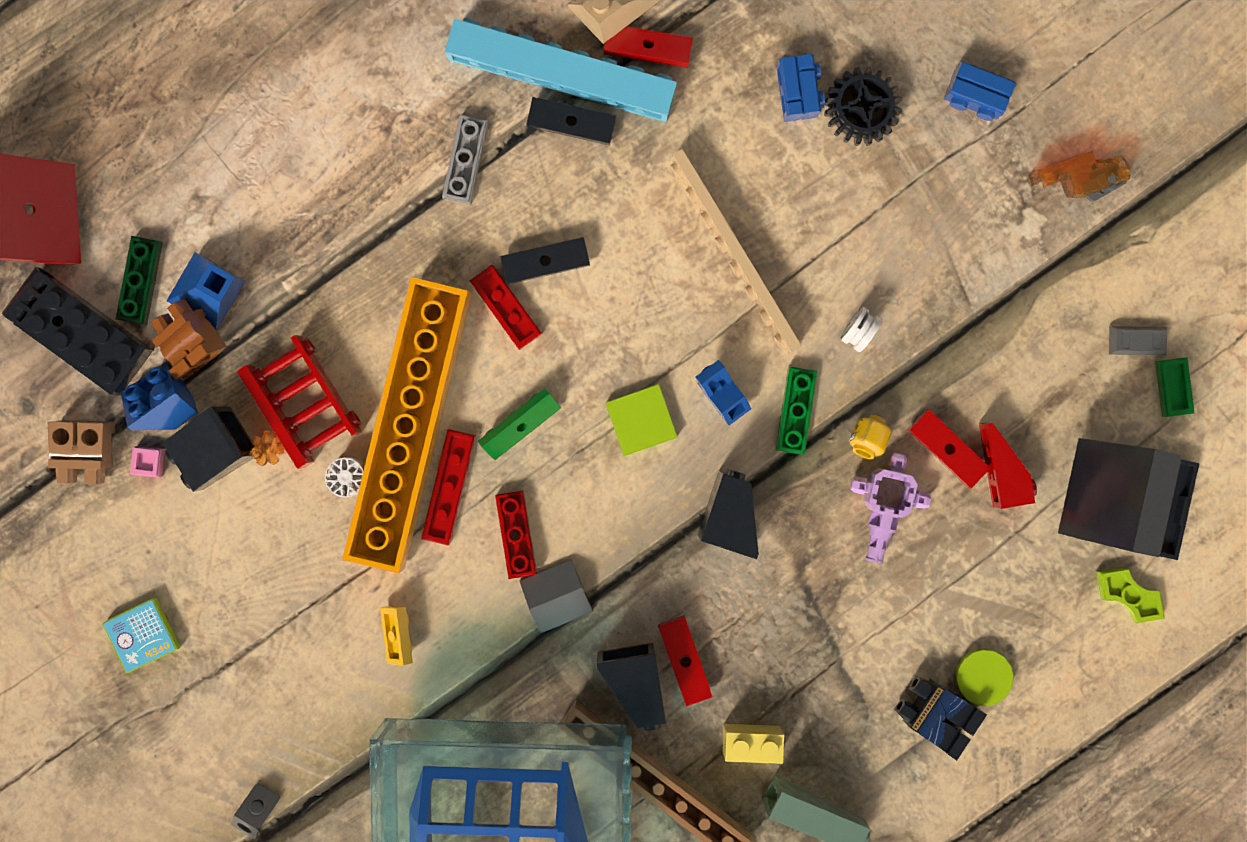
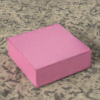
(147, 461)

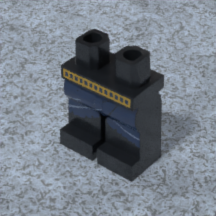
(932, 708)

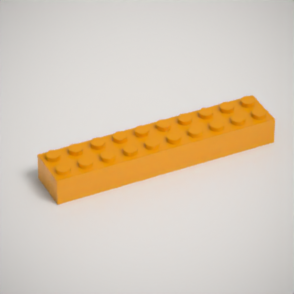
(407, 425)

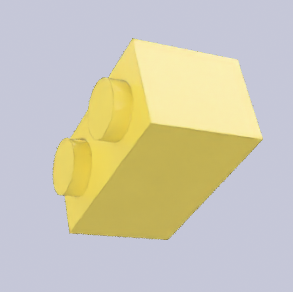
(753, 743)

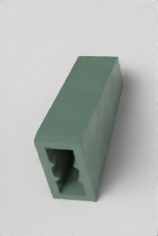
(812, 814)

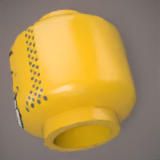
(870, 437)

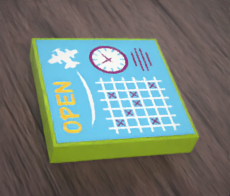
(141, 635)

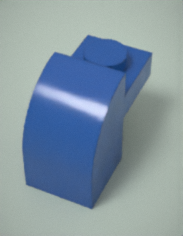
(722, 392)

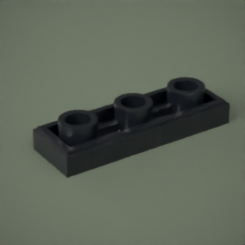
(553, 118)
(527, 263)

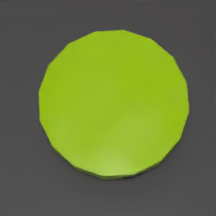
(984, 677)

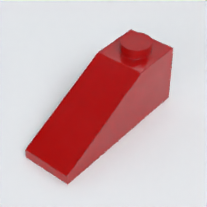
(1008, 477)

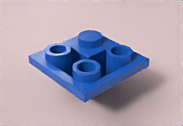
(207, 288)
(158, 401)

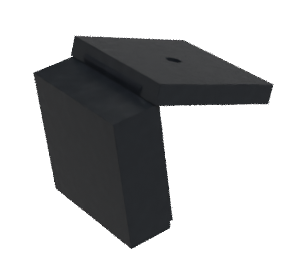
(1128, 498)

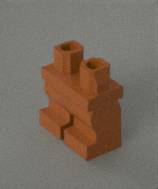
(187, 340)

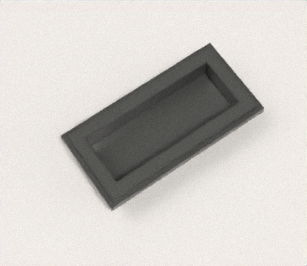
(1137, 340)

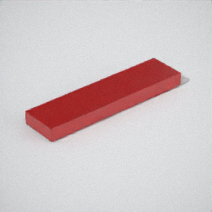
(448, 487)

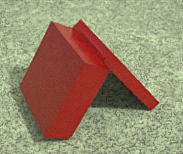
(53, 227)

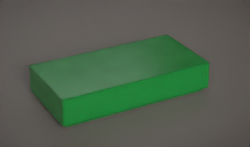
(1174, 387)

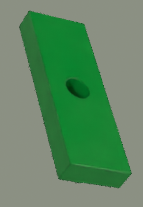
(519, 424)
(794, 429)

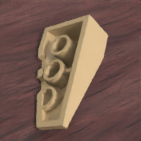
(609, 17)

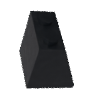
(209, 447)
(730, 515)
(635, 683)

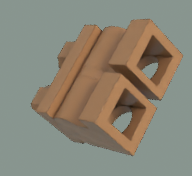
(80, 446)

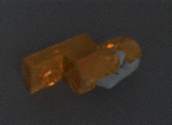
(1085, 175)

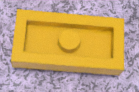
(396, 635)

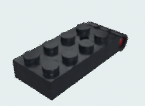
(85, 339)

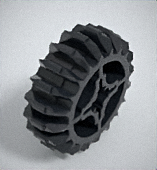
(884, 100)

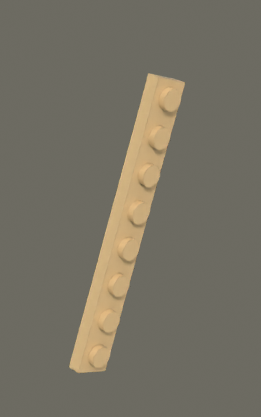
(728, 243)

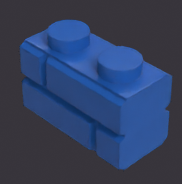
(799, 87)
(979, 91)

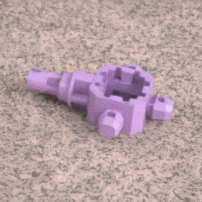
(884, 519)

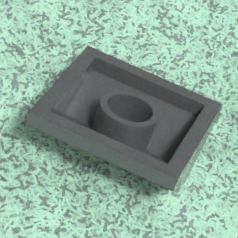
(555, 596)

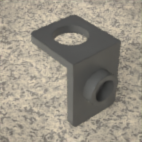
(255, 810)

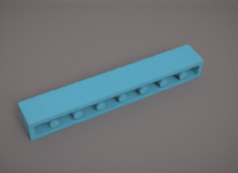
(560, 69)

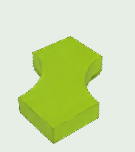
(1119, 586)

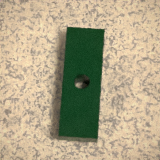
(137, 298)

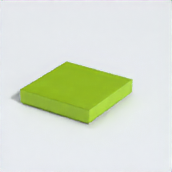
(641, 420)

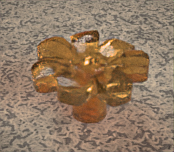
(266, 448)

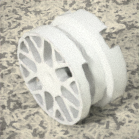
(861, 329)
(345, 476)

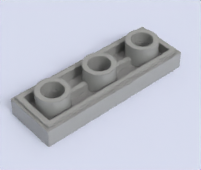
(462, 176)

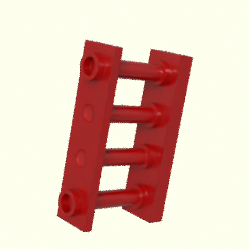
(271, 403)

